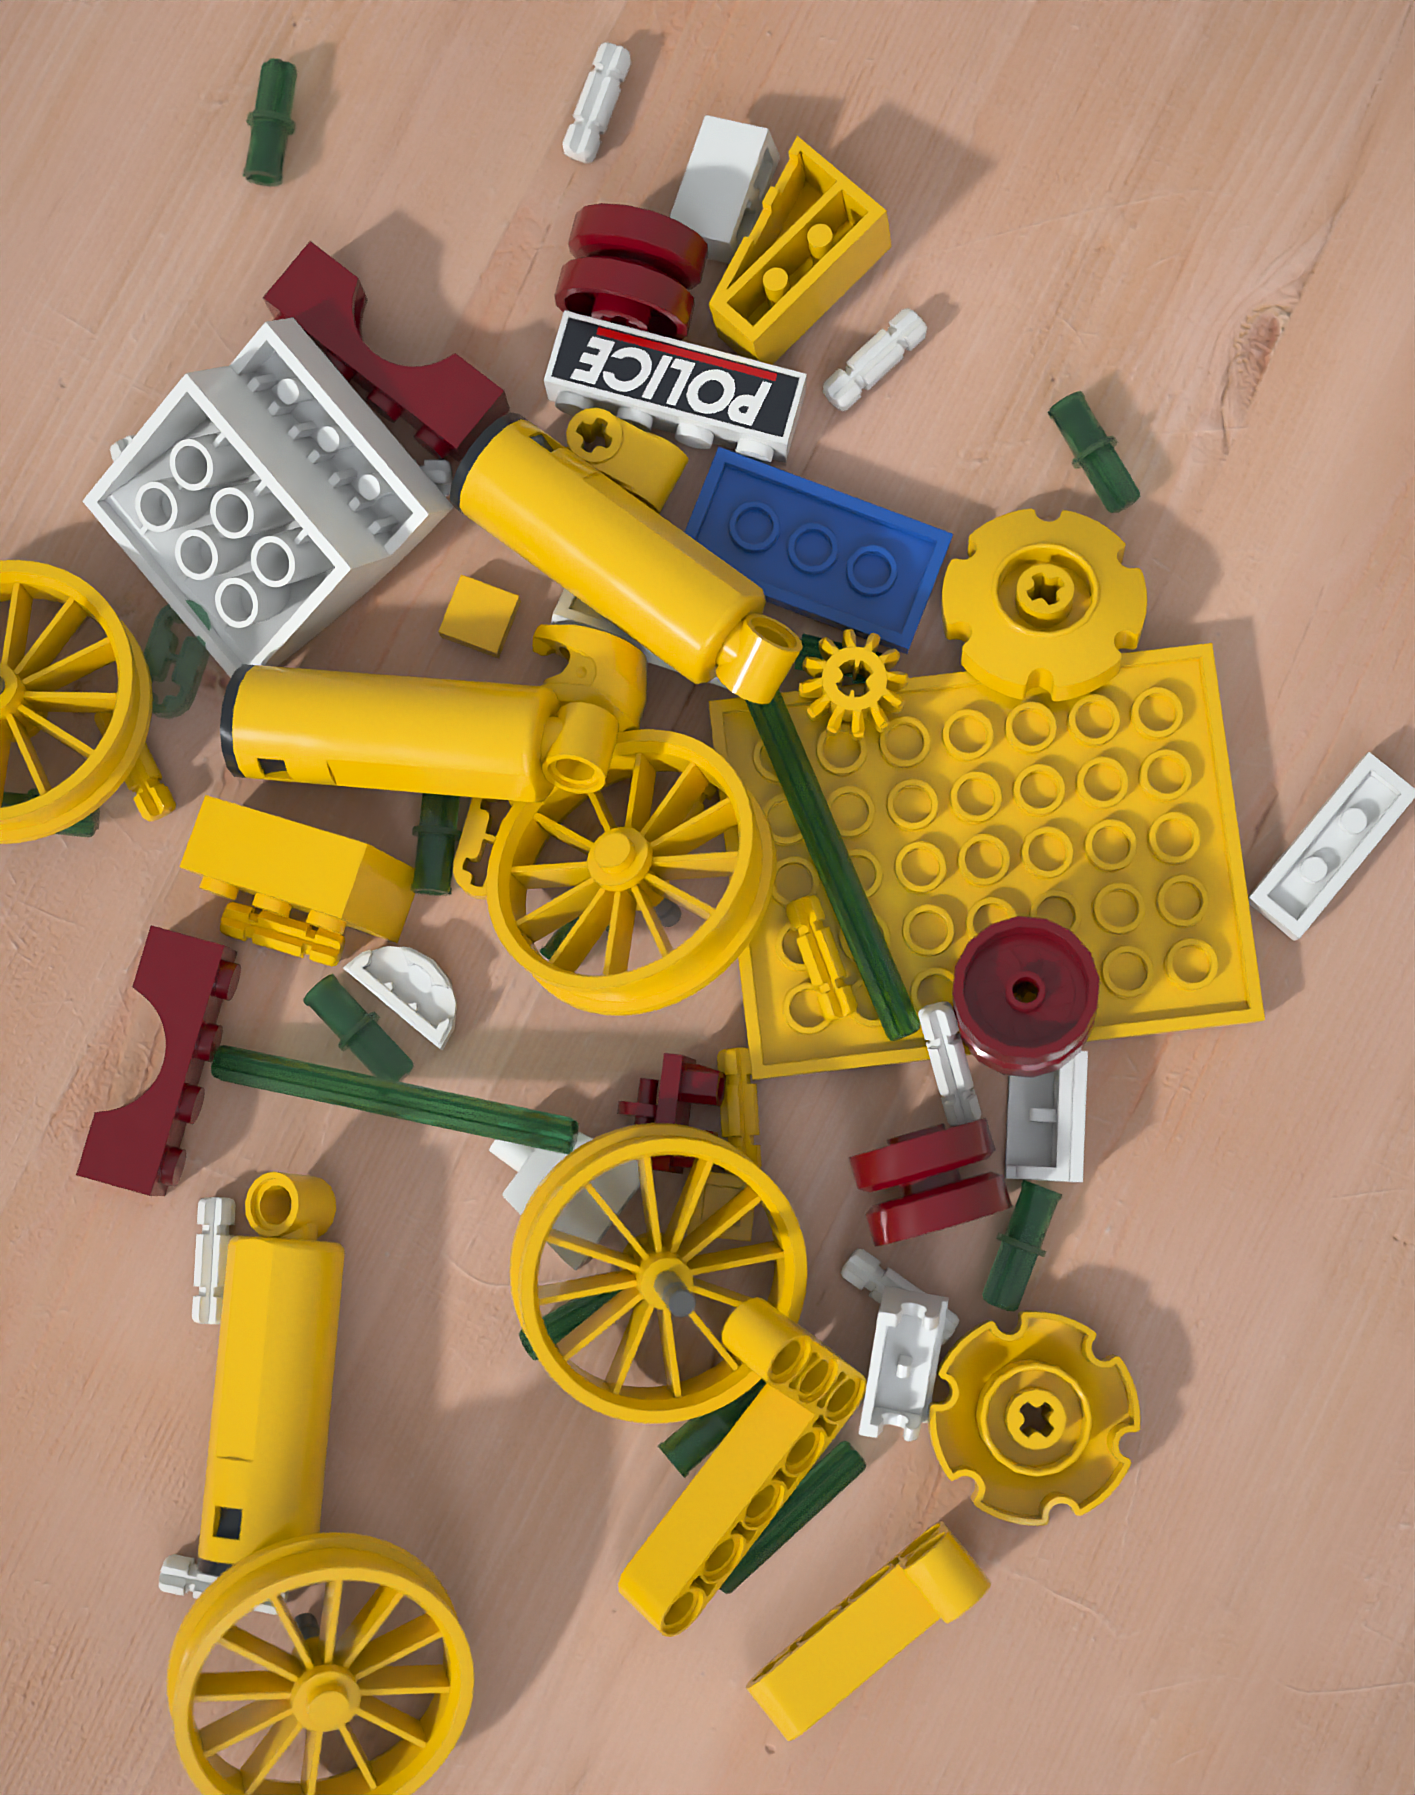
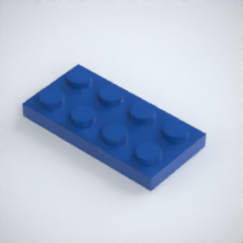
(819, 548)

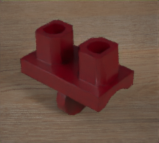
(680, 1085)

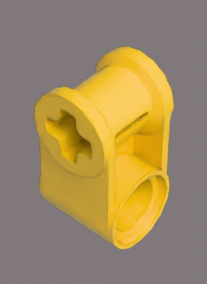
(631, 458)

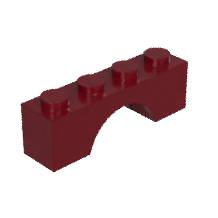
(441, 400)
(141, 1141)

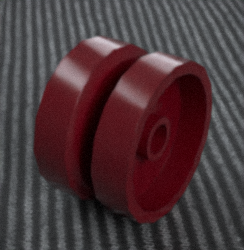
(632, 269)
(1020, 958)
(930, 1181)

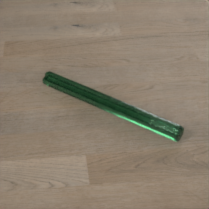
(835, 868)
(396, 1099)

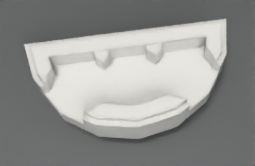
(411, 987)

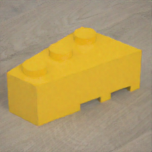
(799, 258)
(300, 869)

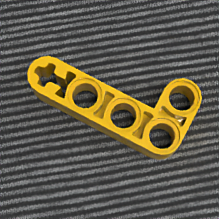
(867, 1629)

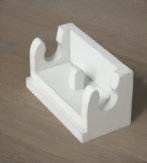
(726, 183)
(1047, 1124)
(903, 1361)

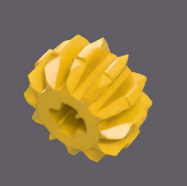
(855, 660)

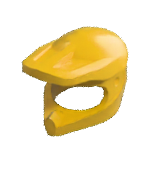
(599, 670)

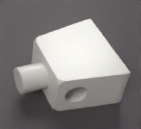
(582, 1214)

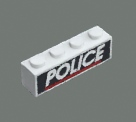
(675, 387)

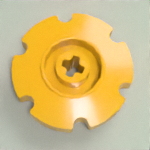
(1043, 604)
(1086, 1415)

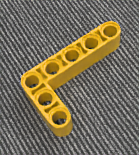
(750, 1472)

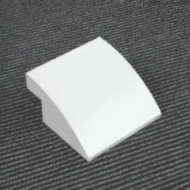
(272, 497)

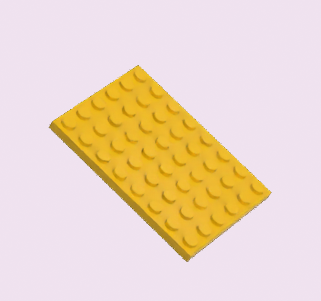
(1000, 809)

